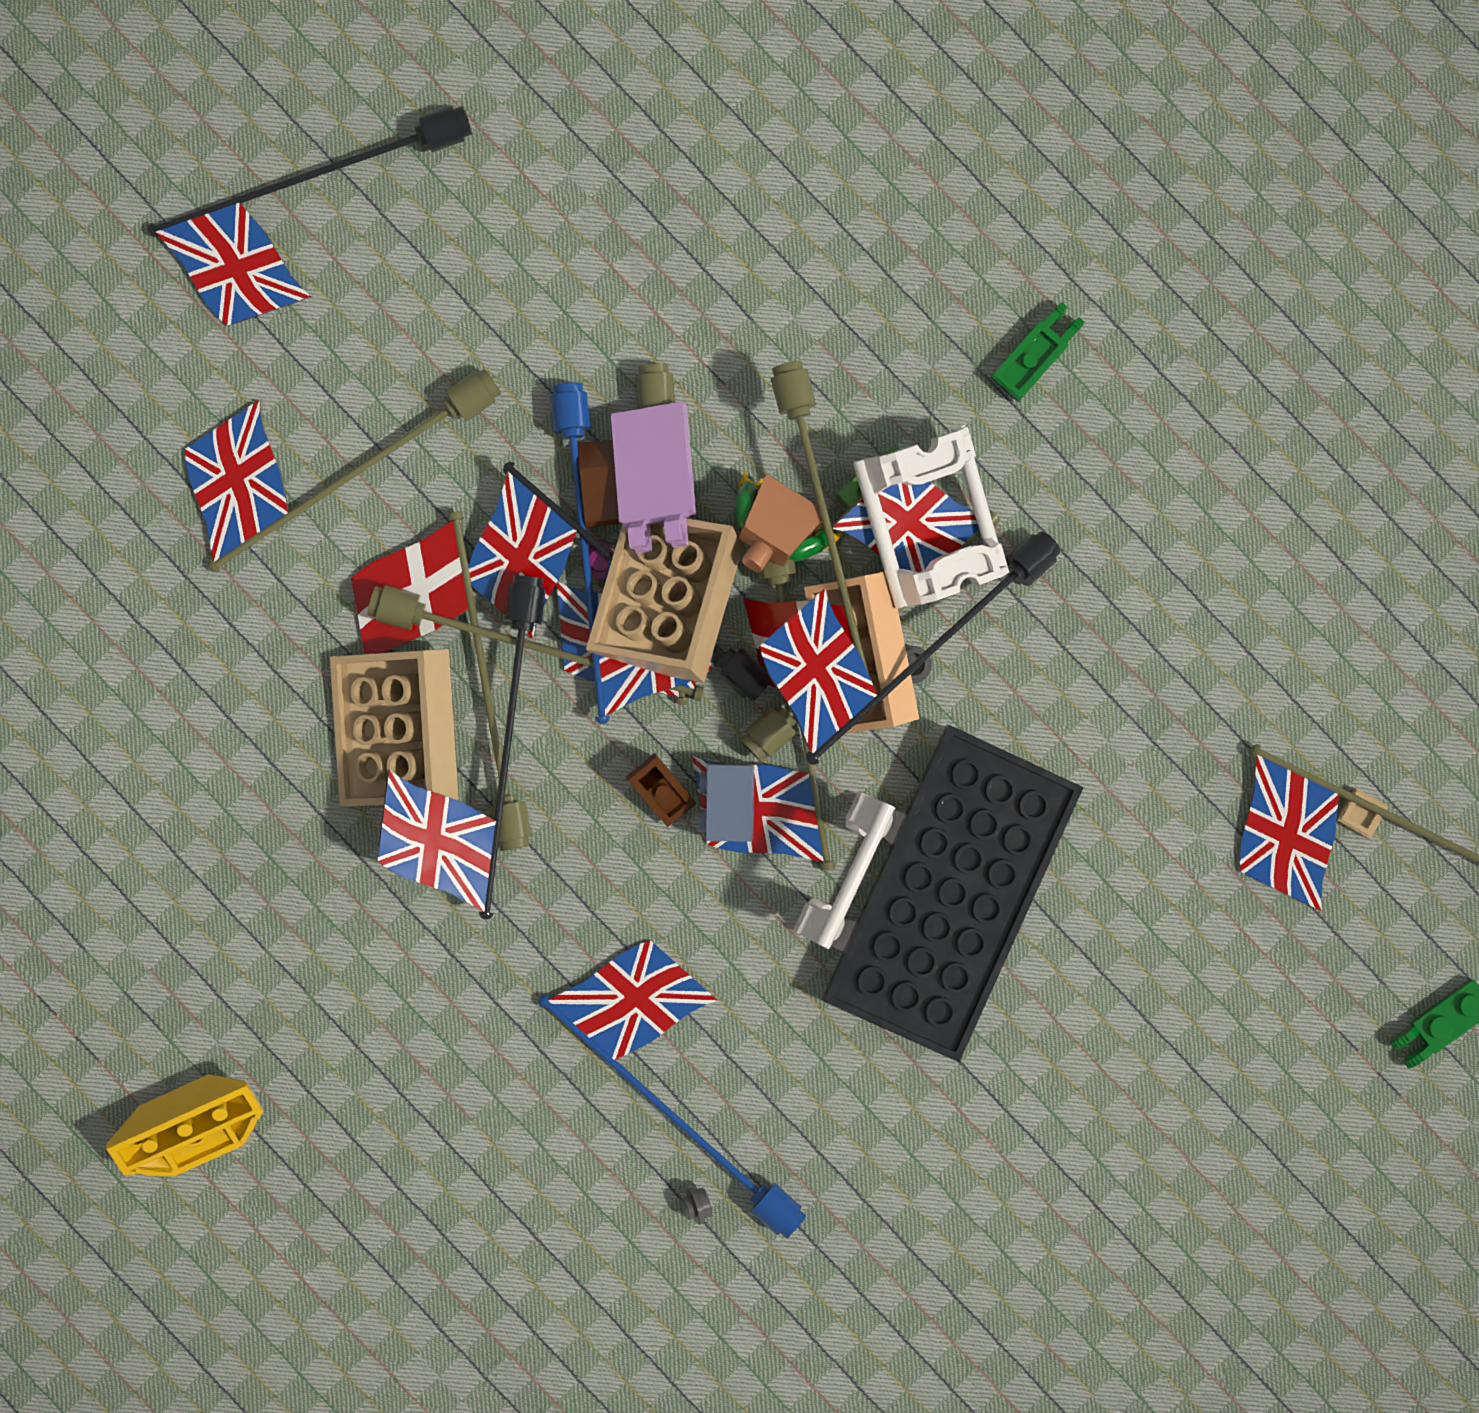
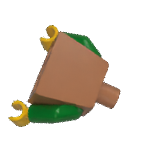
(777, 523)

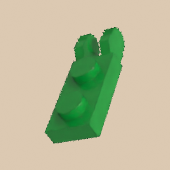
(1035, 355)
(1441, 1023)

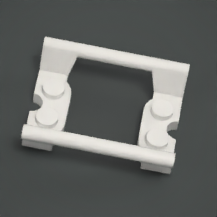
(914, 467)
(826, 922)

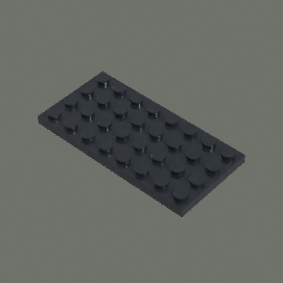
(952, 893)

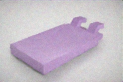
(653, 473)

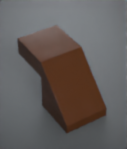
(598, 483)

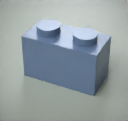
(729, 802)

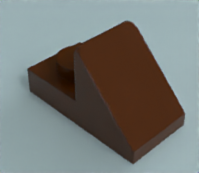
(661, 790)

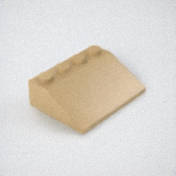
(667, 603)
(395, 717)

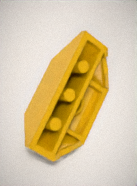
(186, 1127)

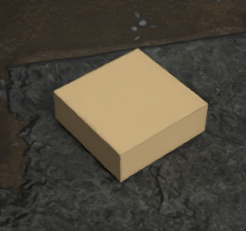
(1359, 818)

